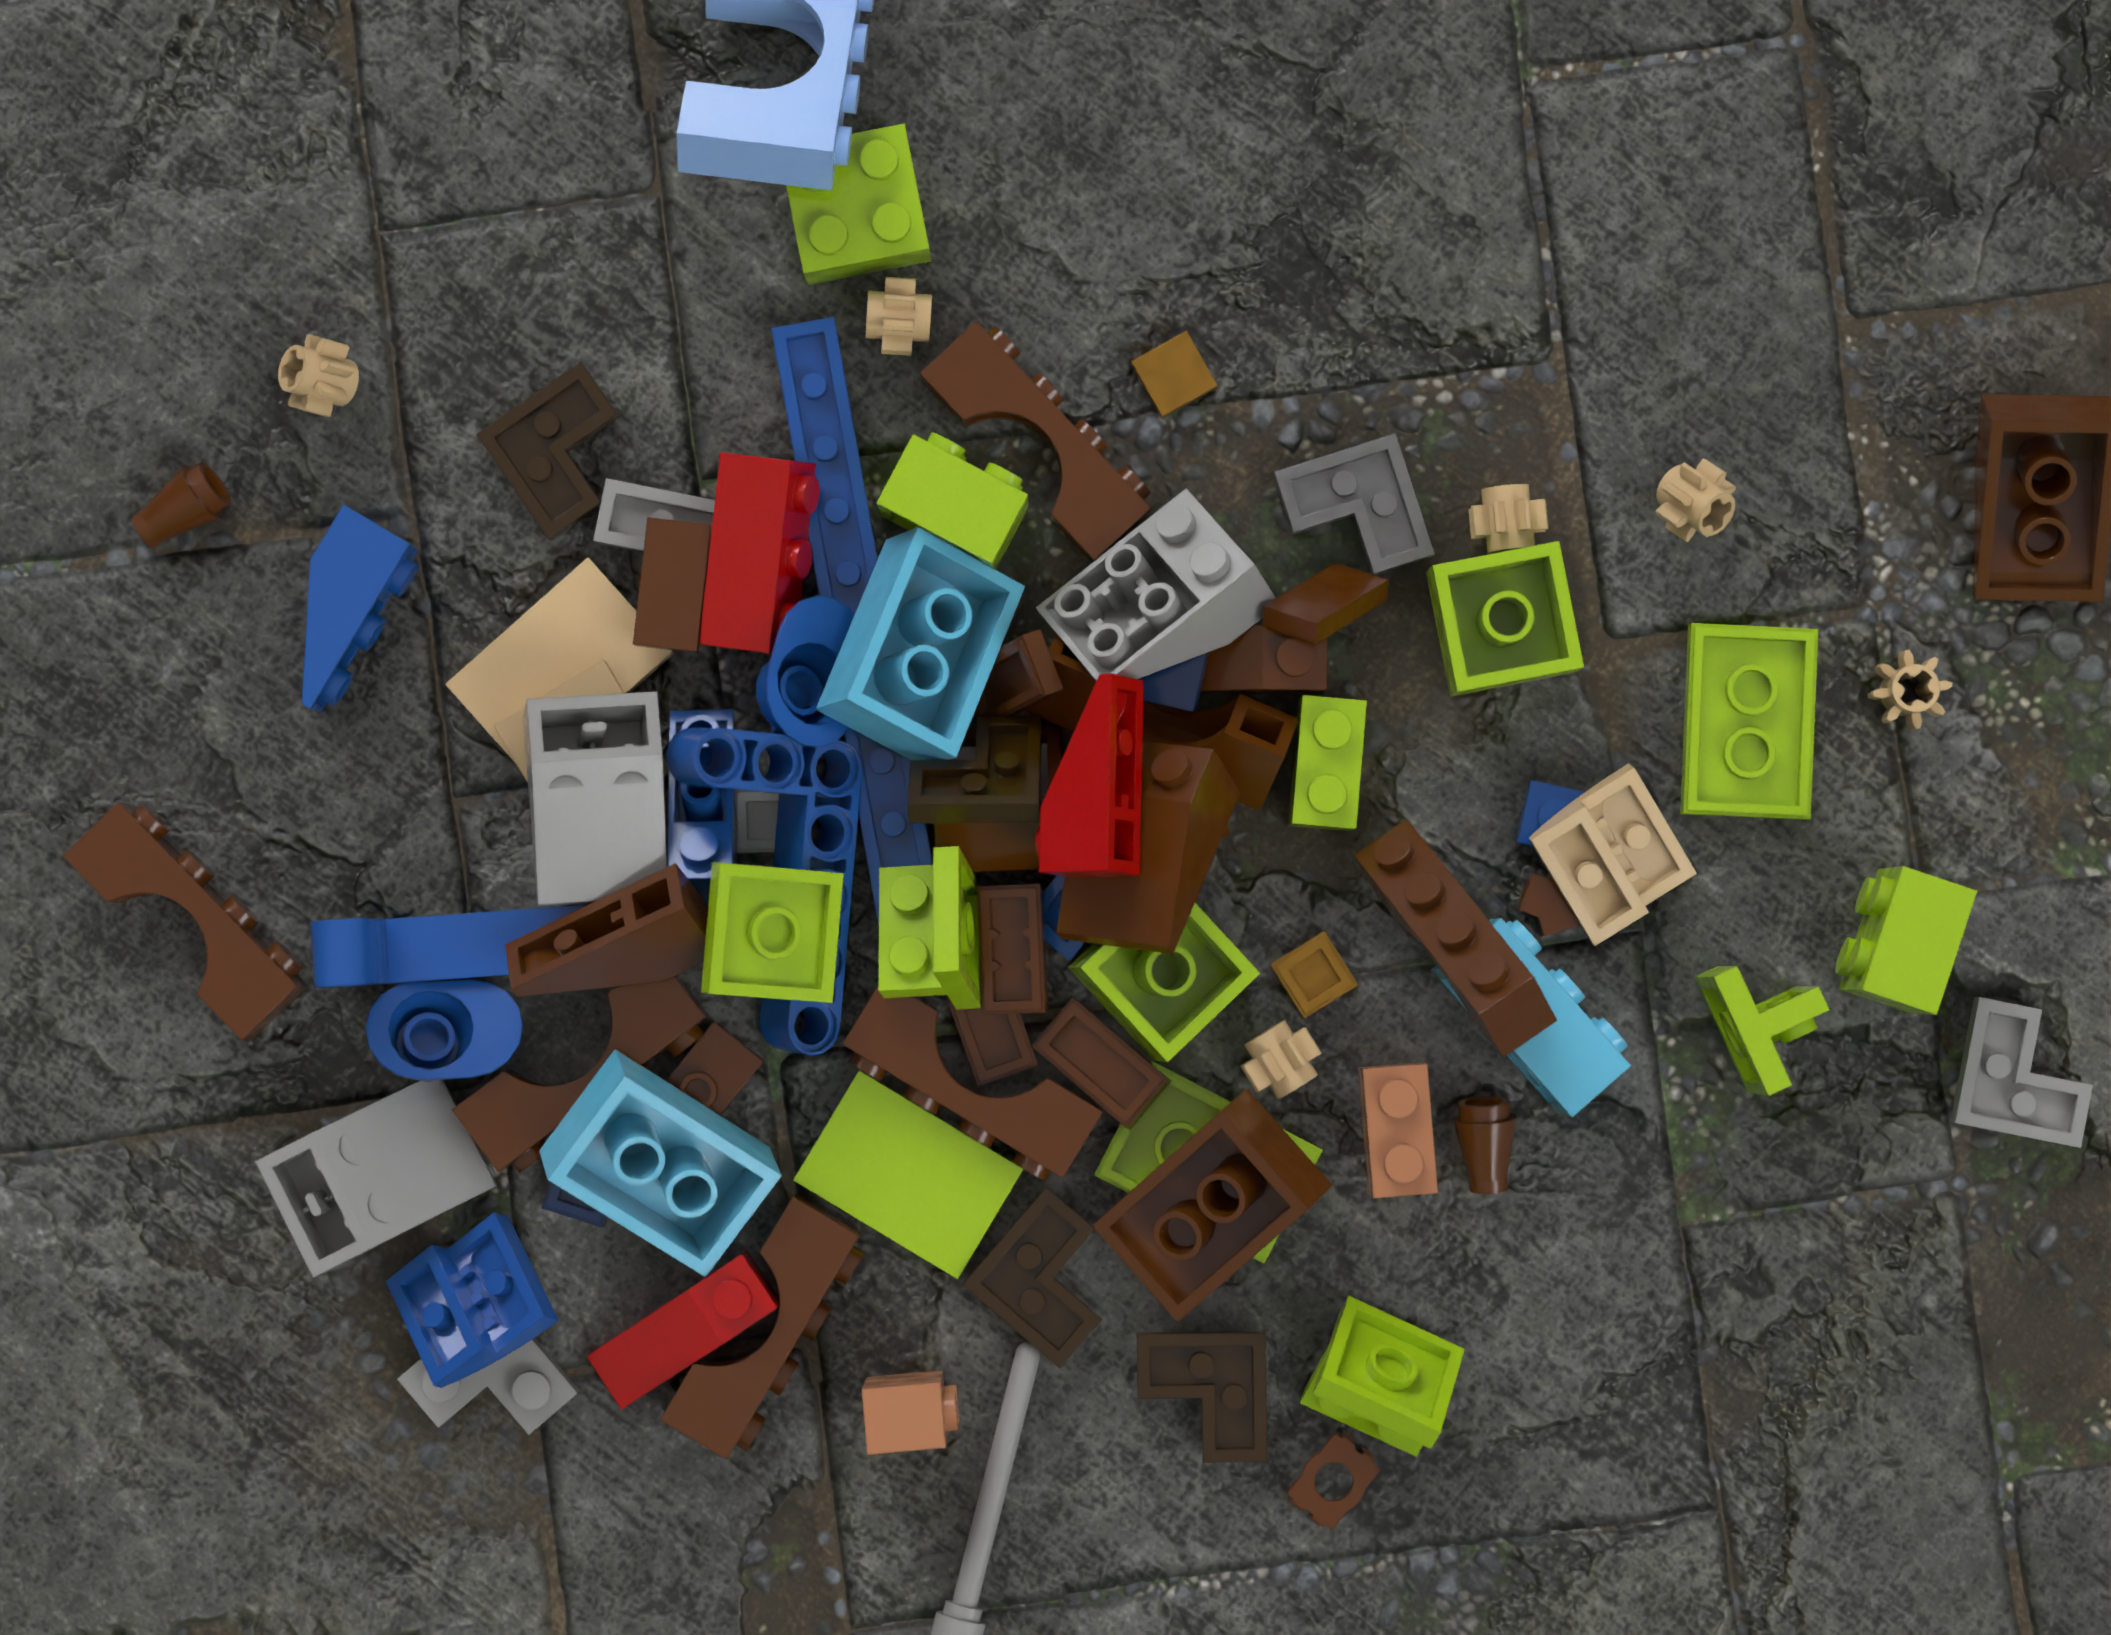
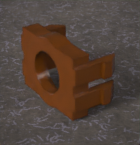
(1339, 1450)

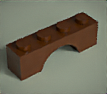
(983, 383)
(1244, 732)
(1457, 937)
(244, 976)
(516, 1115)
(1041, 1123)
(721, 1397)

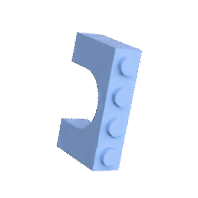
(784, 131)

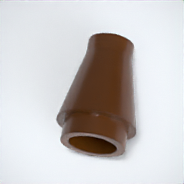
(184, 503)
(1486, 1139)

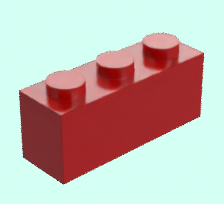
(757, 549)

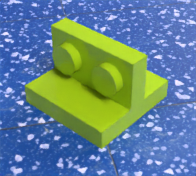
(930, 930)
(772, 932)
(1753, 1028)
(1385, 1377)

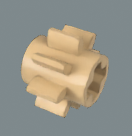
(898, 316)
(318, 375)
(1695, 500)
(1507, 518)
(1927, 688)
(1281, 1059)

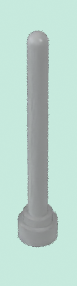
(961, 1613)

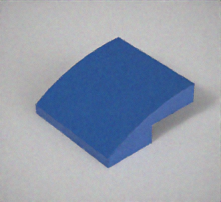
(471, 1301)

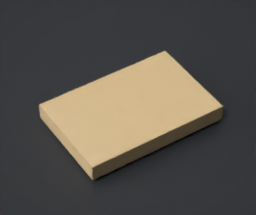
(552, 642)

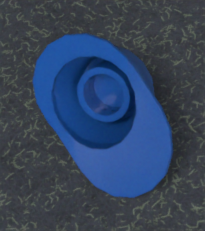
(799, 670)
(444, 1029)

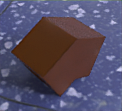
(1546, 905)

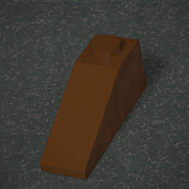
(1267, 664)
(619, 940)

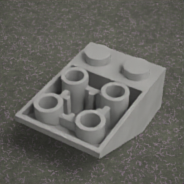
(1159, 595)
(594, 794)
(375, 1175)

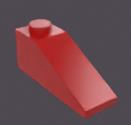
(1095, 797)
(684, 1329)

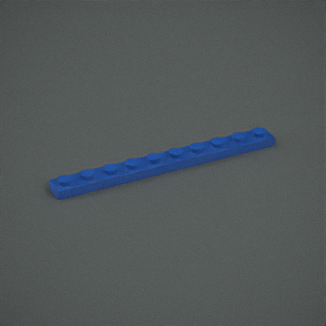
(844, 561)

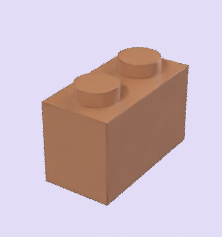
(1397, 1130)
(908, 1412)

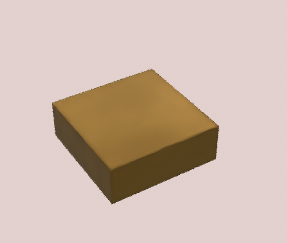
(1174, 374)
(1313, 974)

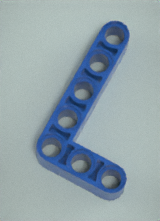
(799, 804)
(420, 947)

